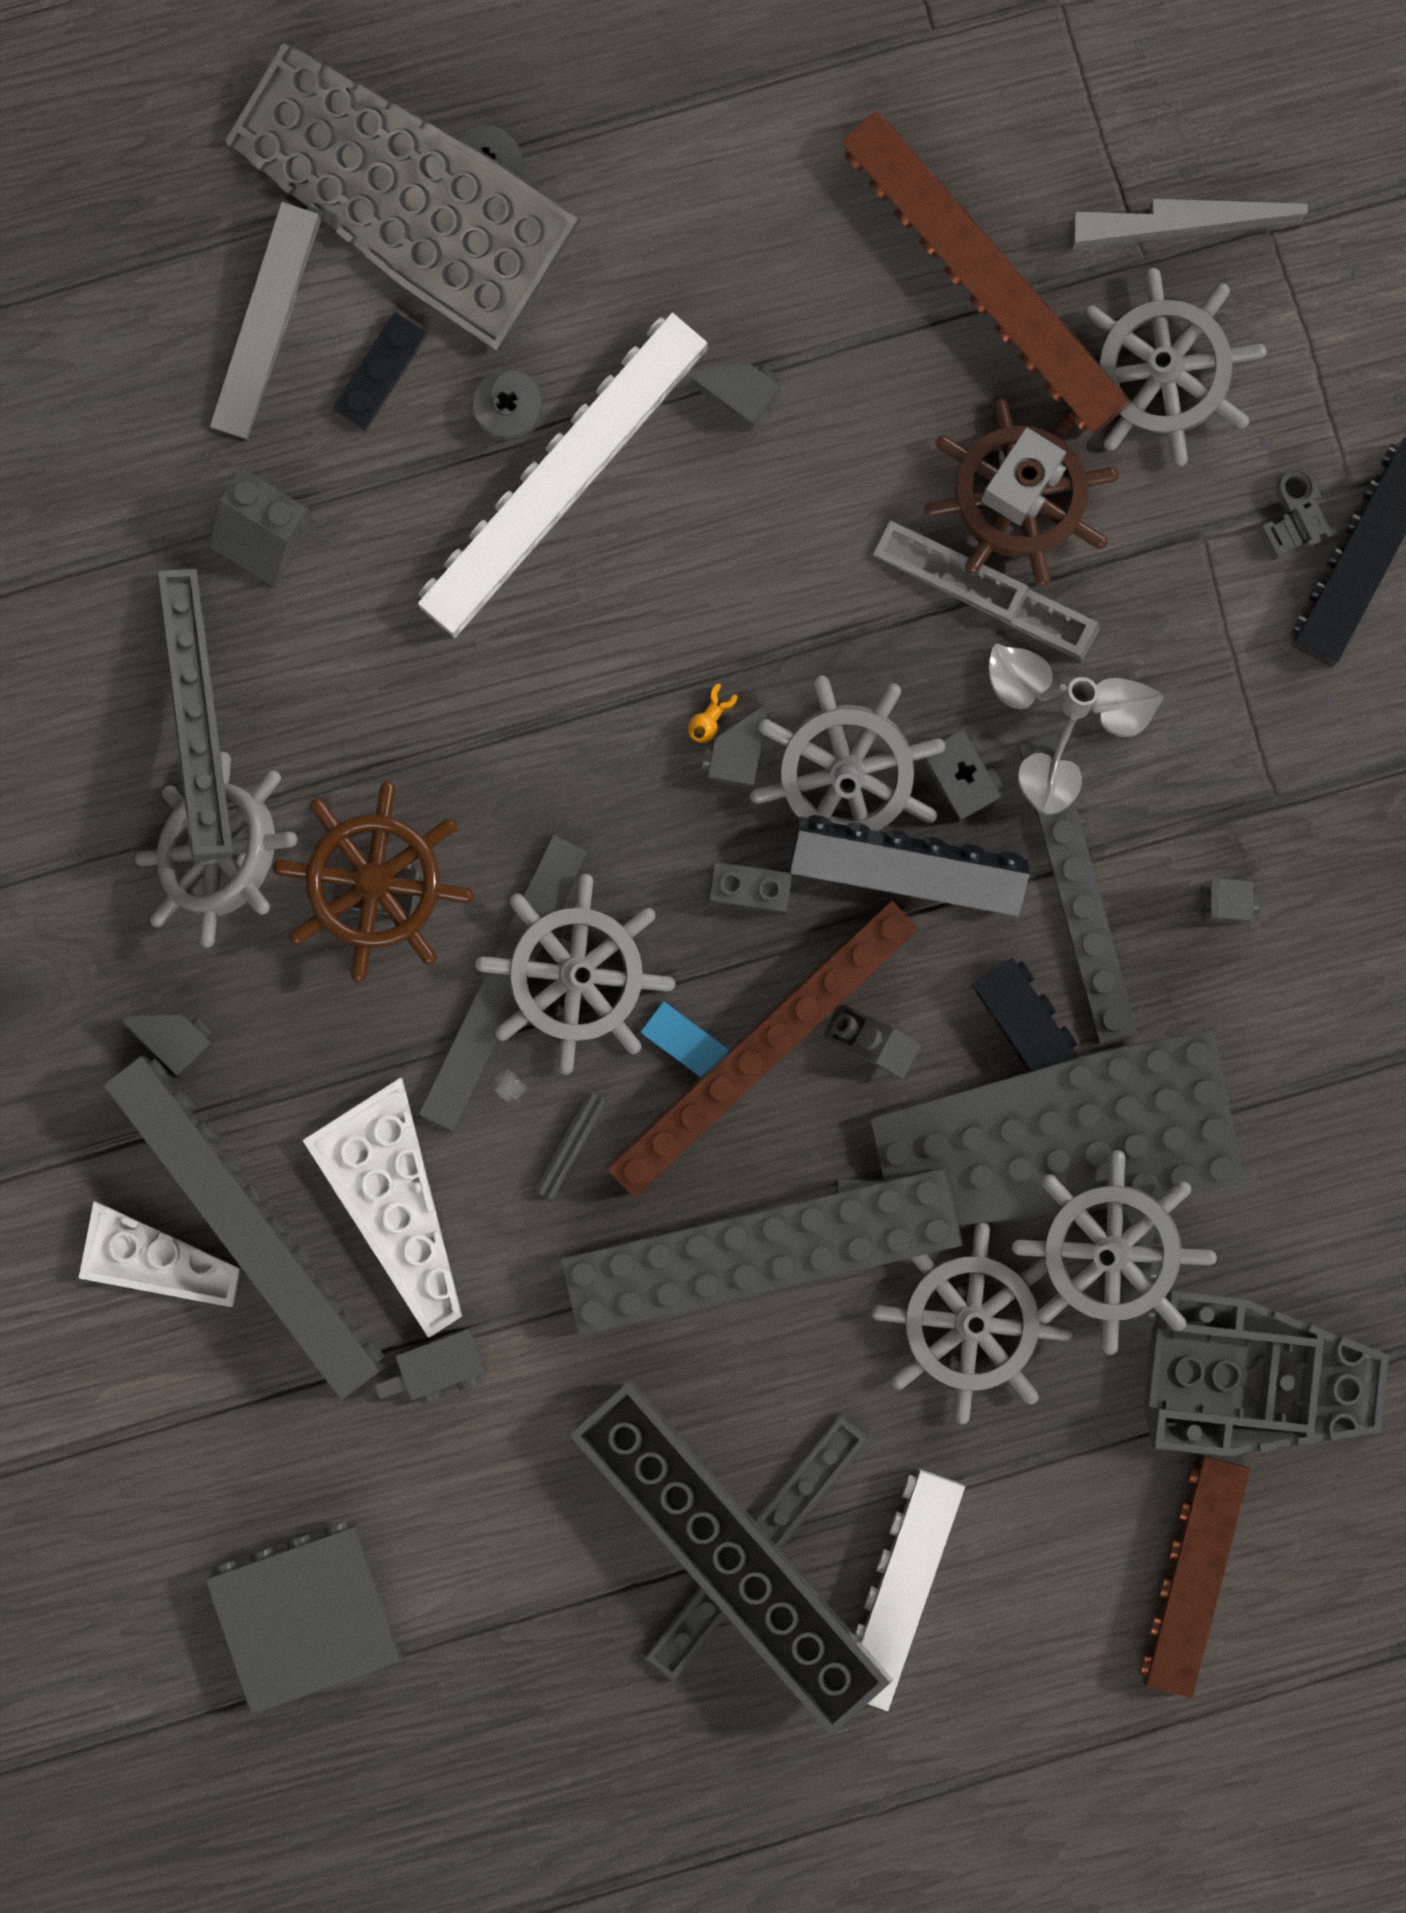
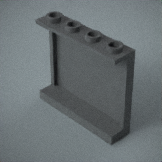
(302, 1617)

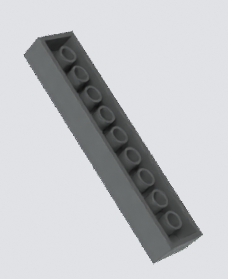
(245, 1226)
(762, 1251)
(731, 1558)

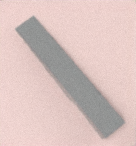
(1179, 219)
(265, 320)
(988, 591)

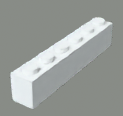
(907, 1573)

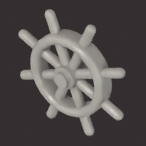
(1169, 366)
(848, 769)
(245, 869)
(575, 974)
(1113, 1252)
(972, 1324)

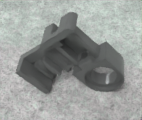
(1304, 524)

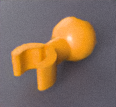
(705, 722)

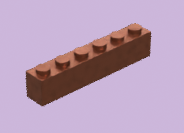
(1195, 1575)

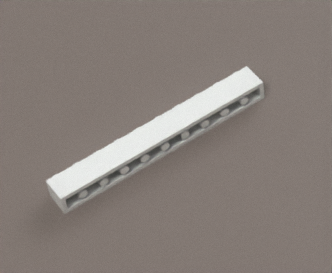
(562, 475)

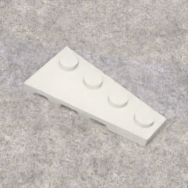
(146, 1259)

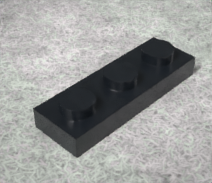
(380, 371)

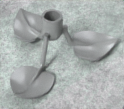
(1123, 707)

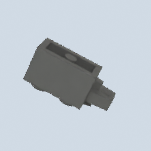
(435, 1366)

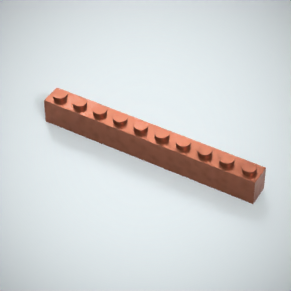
(985, 272)
(761, 1048)

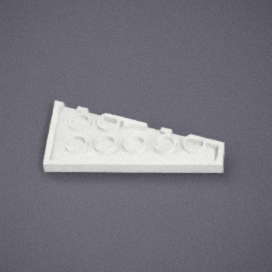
(383, 1183)

